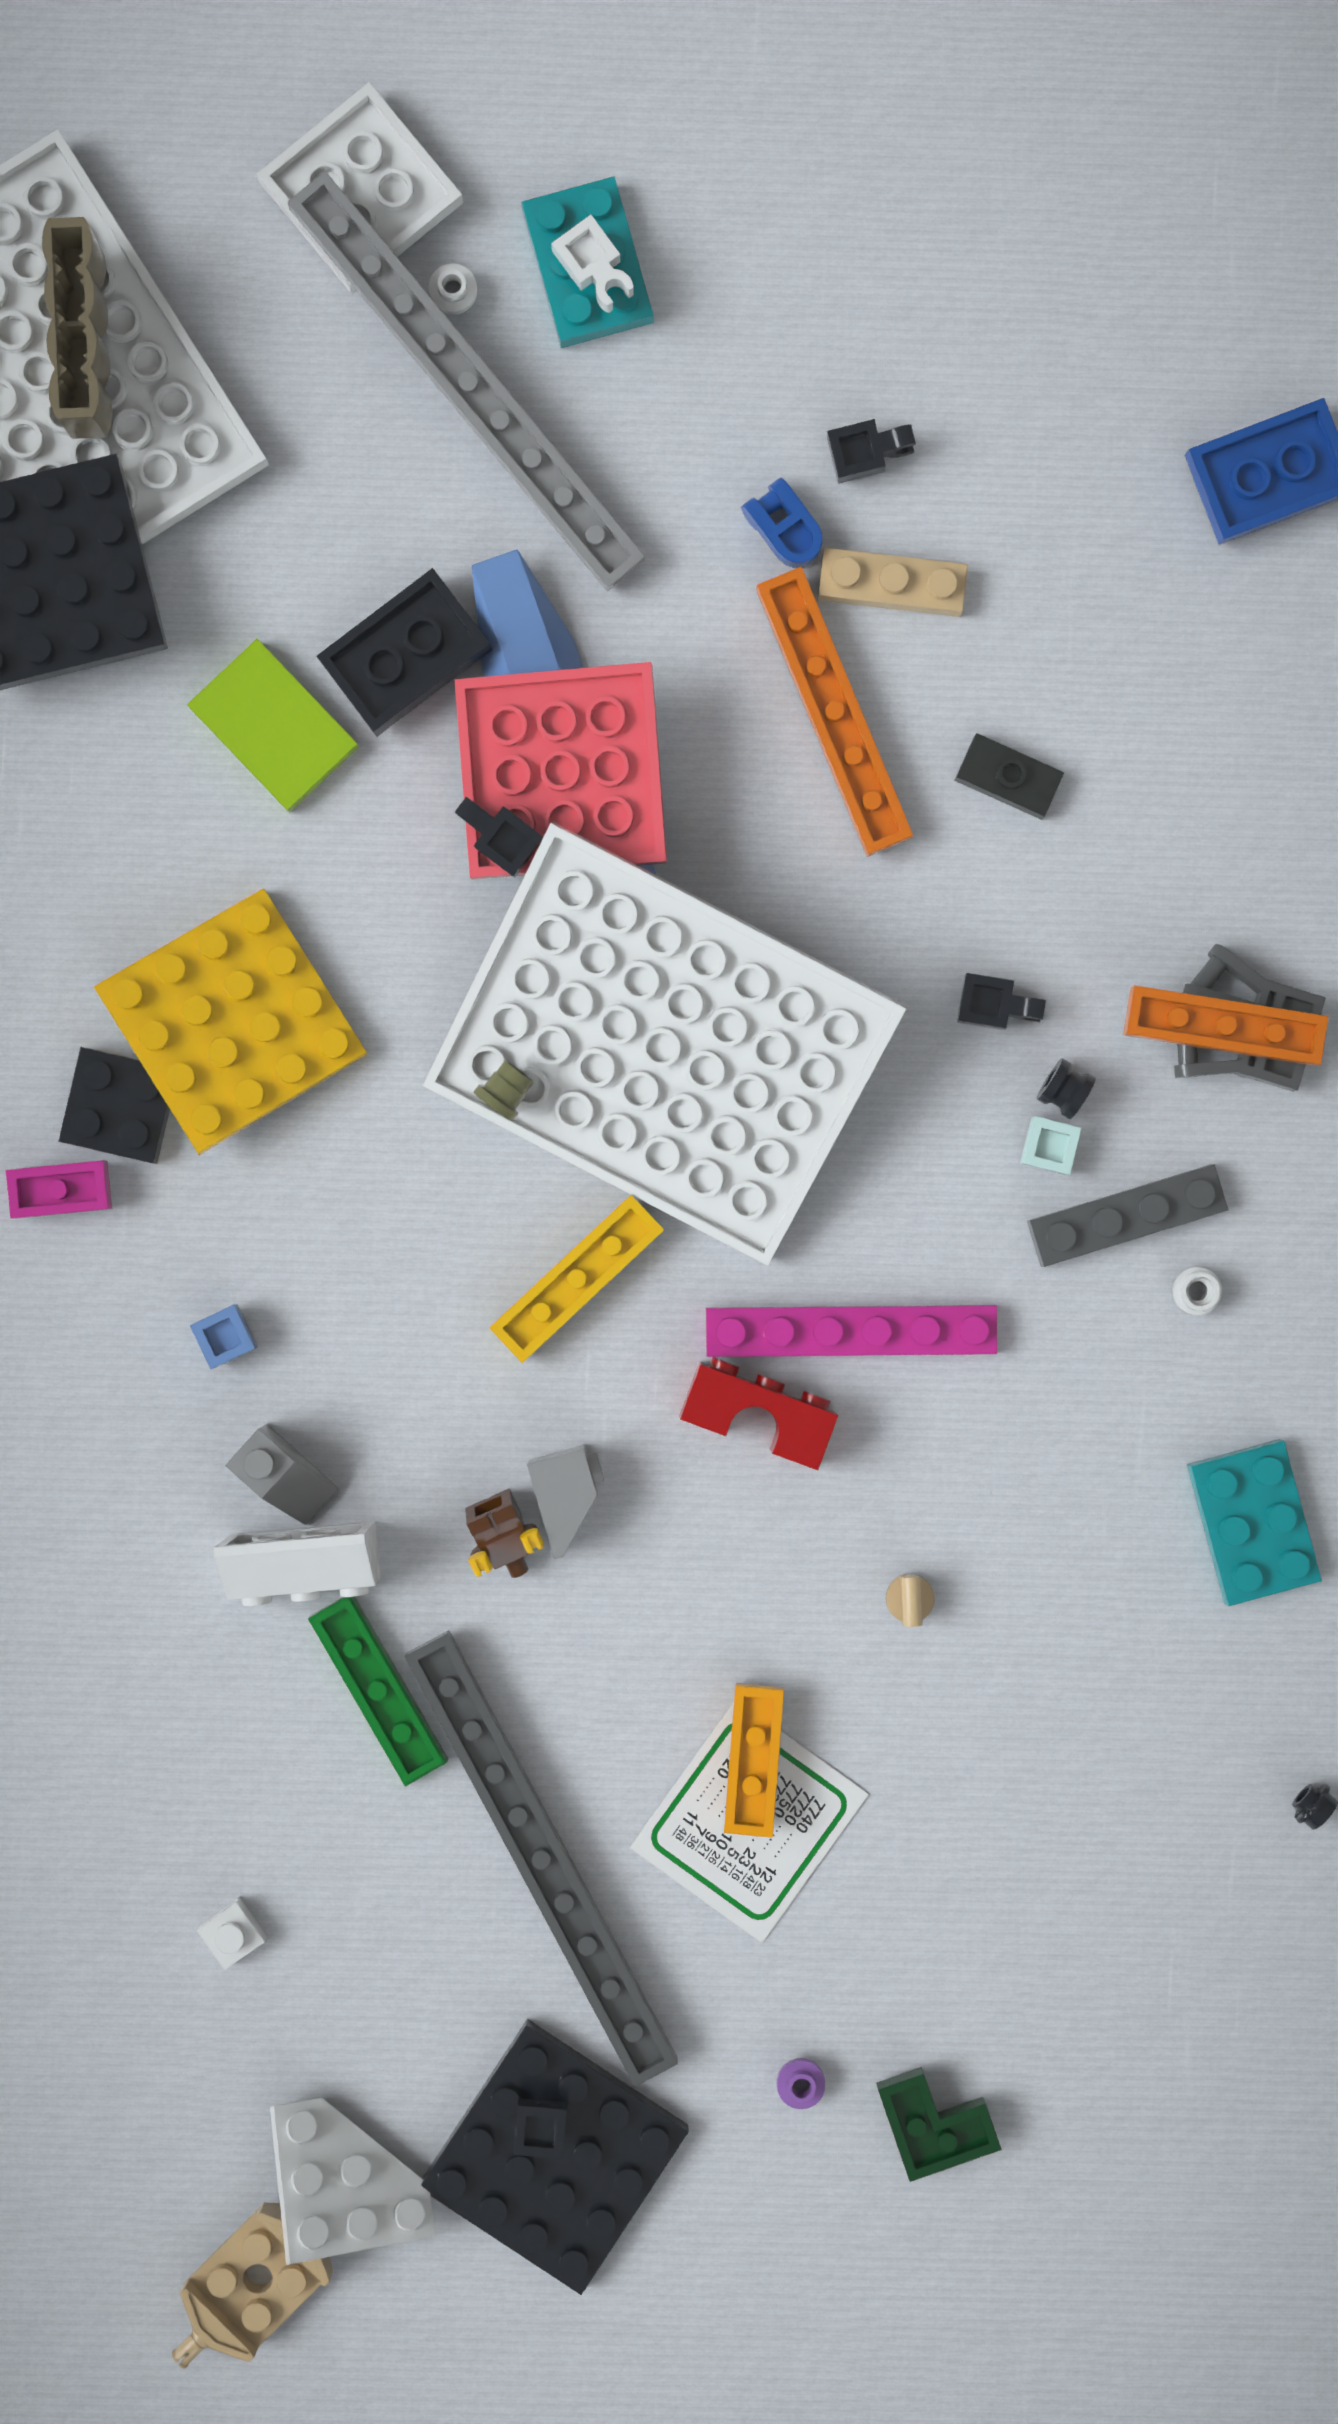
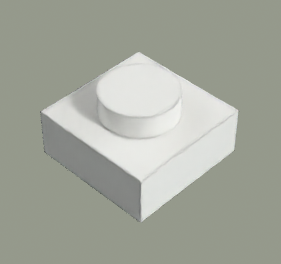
(232, 1933)

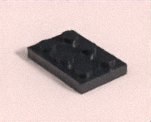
(404, 652)

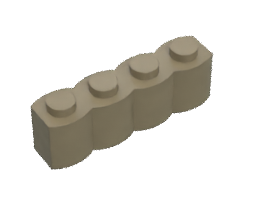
(77, 328)

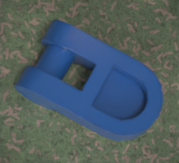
(794, 539)

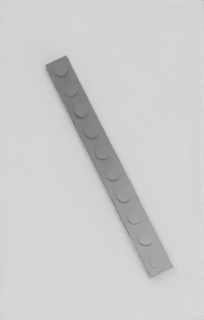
(465, 380)

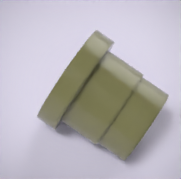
(505, 1090)

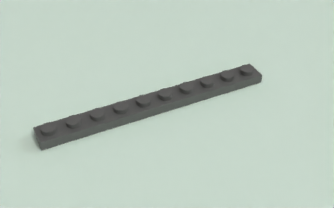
(541, 1858)

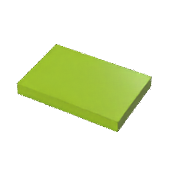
(273, 725)

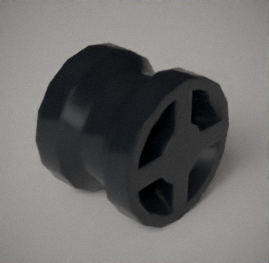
(1066, 1088)

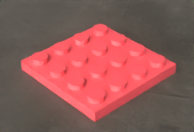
(568, 753)

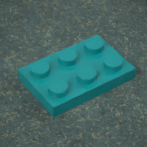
(575, 311)
(1254, 1522)

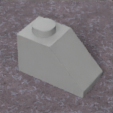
(281, 1475)
(565, 1492)

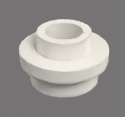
(453, 302)
(1211, 1295)

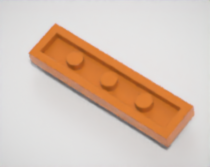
(1225, 1025)

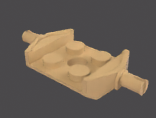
(233, 2311)

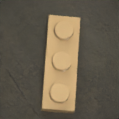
(892, 582)

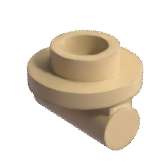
(910, 1599)

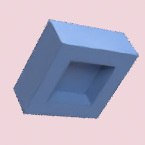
(223, 1336)

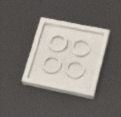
(374, 166)

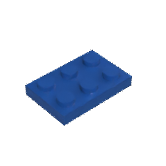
(1267, 471)

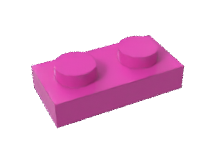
(58, 1189)

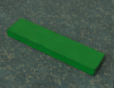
(378, 1689)

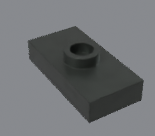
(1009, 776)

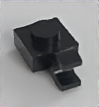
(861, 450)
(503, 838)
(990, 1001)

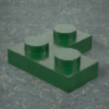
(933, 2139)

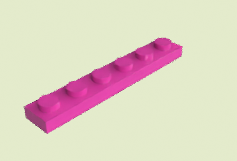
(851, 1331)

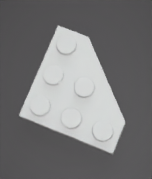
(341, 2186)

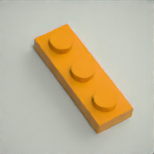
(754, 1760)

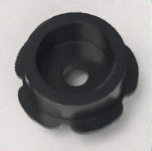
(1314, 1805)

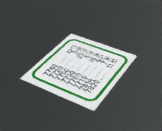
(746, 1875)

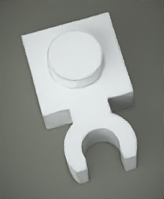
(590, 259)

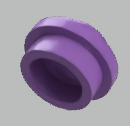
(800, 2069)

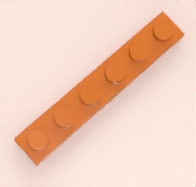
(834, 711)

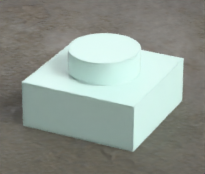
(1050, 1145)

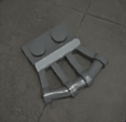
(1270, 994)

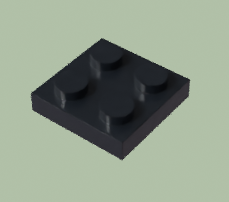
(114, 1108)

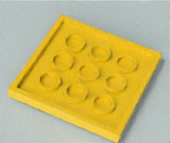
(230, 1021)

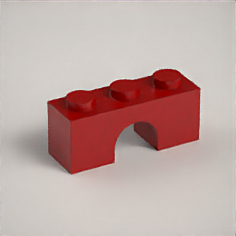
(801, 1424)

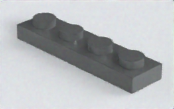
(1127, 1215)

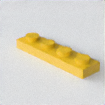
(576, 1278)

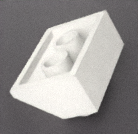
(299, 1562)

